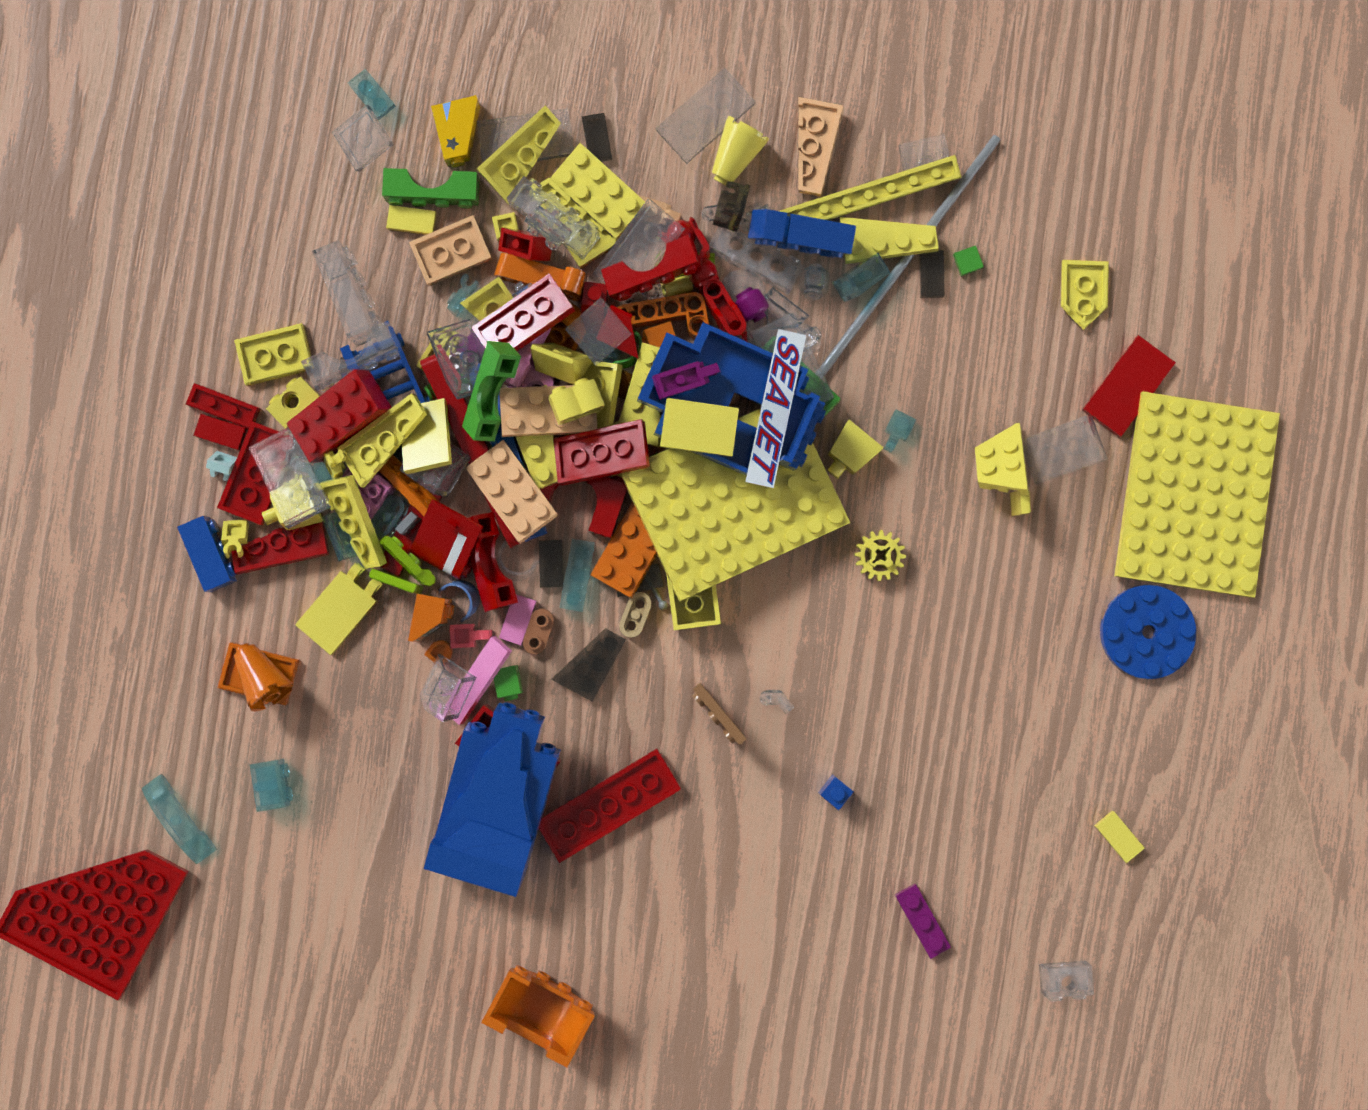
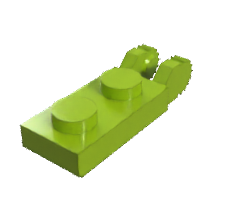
(407, 561)

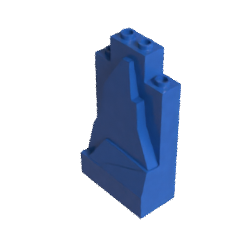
(494, 801)

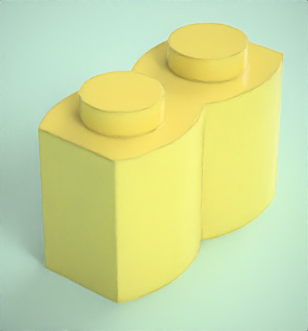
(576, 401)

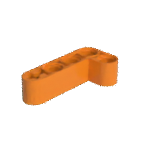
(517, 269)
(661, 316)

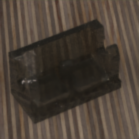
(731, 206)

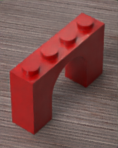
(610, 500)

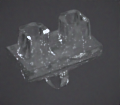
(549, 226)

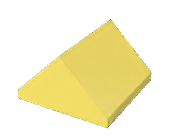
(560, 361)

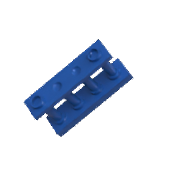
(390, 368)

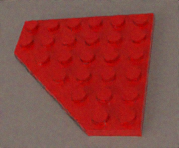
(95, 918)

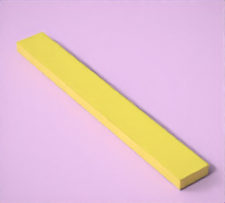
(879, 190)

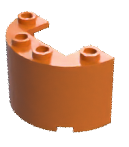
(541, 1013)

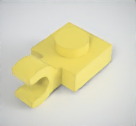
(334, 463)

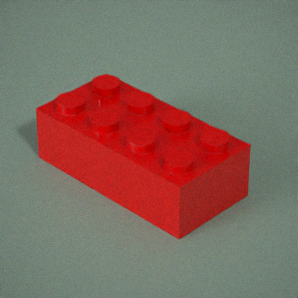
(338, 414)

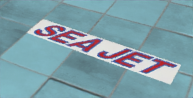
(775, 408)

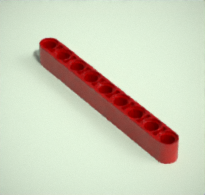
(456, 415)

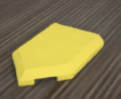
(1084, 289)

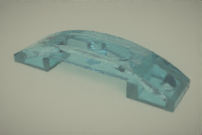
(176, 820)

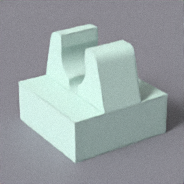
(221, 463)

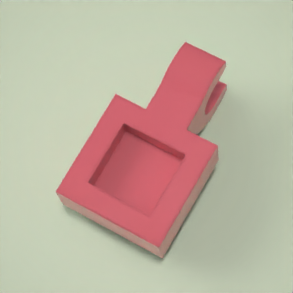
(465, 635)

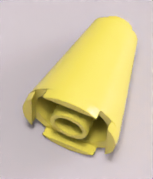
(736, 150)

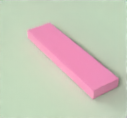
(485, 669)

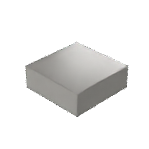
(408, 523)

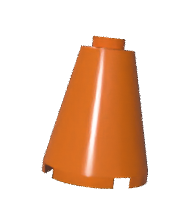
(260, 678)

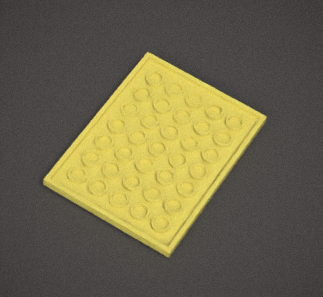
(1197, 494)
(717, 525)

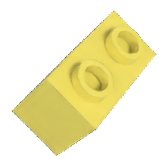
(279, 404)

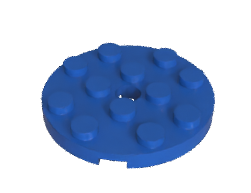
(1172, 637)

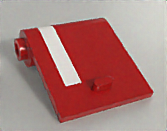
(446, 540)

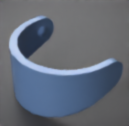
(471, 592)

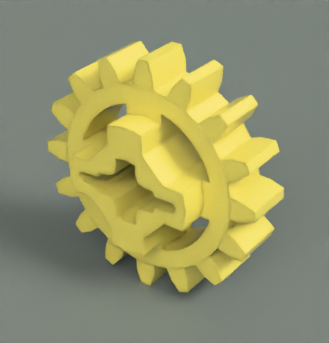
(887, 563)

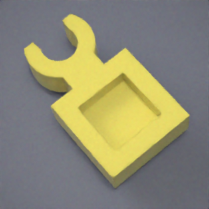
(233, 535)

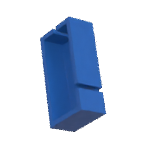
(801, 233)

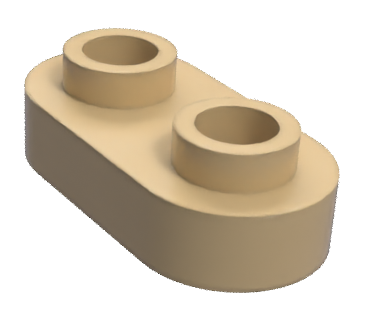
(635, 614)

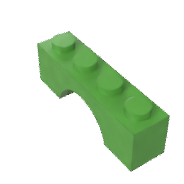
(459, 190)
(482, 415)

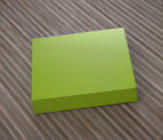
(396, 581)

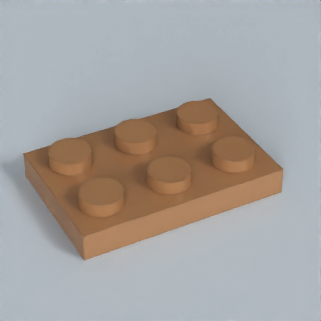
(718, 715)

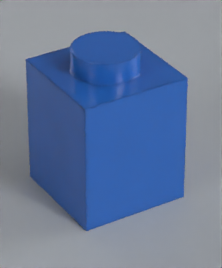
(835, 792)

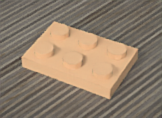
(450, 250)

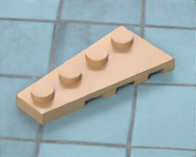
(817, 137)

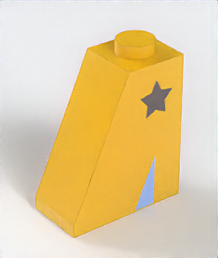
(456, 128)

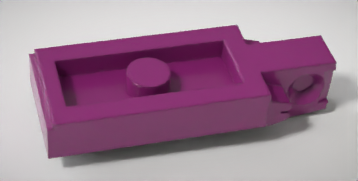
(683, 378)

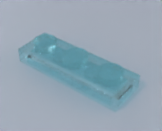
(577, 575)

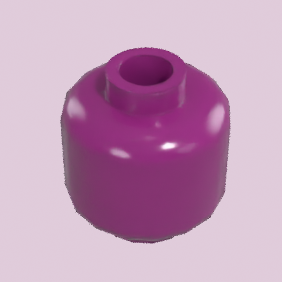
(752, 304)

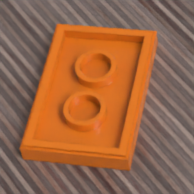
(230, 677)

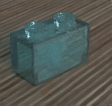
(271, 784)

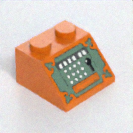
(429, 616)

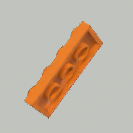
(626, 555)

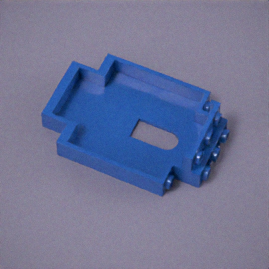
(744, 372)

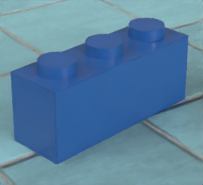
(207, 553)

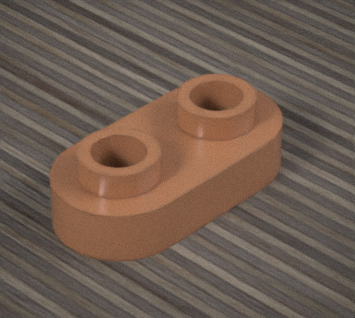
(538, 631)

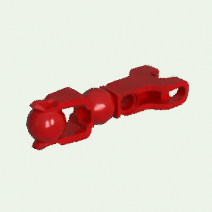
(706, 279)

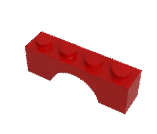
(678, 259)
(494, 588)

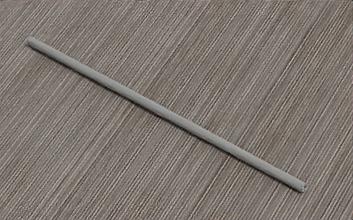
(905, 260)

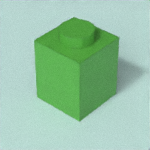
(508, 683)

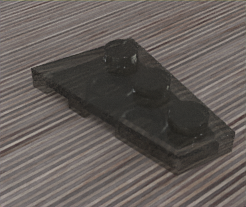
(591, 666)

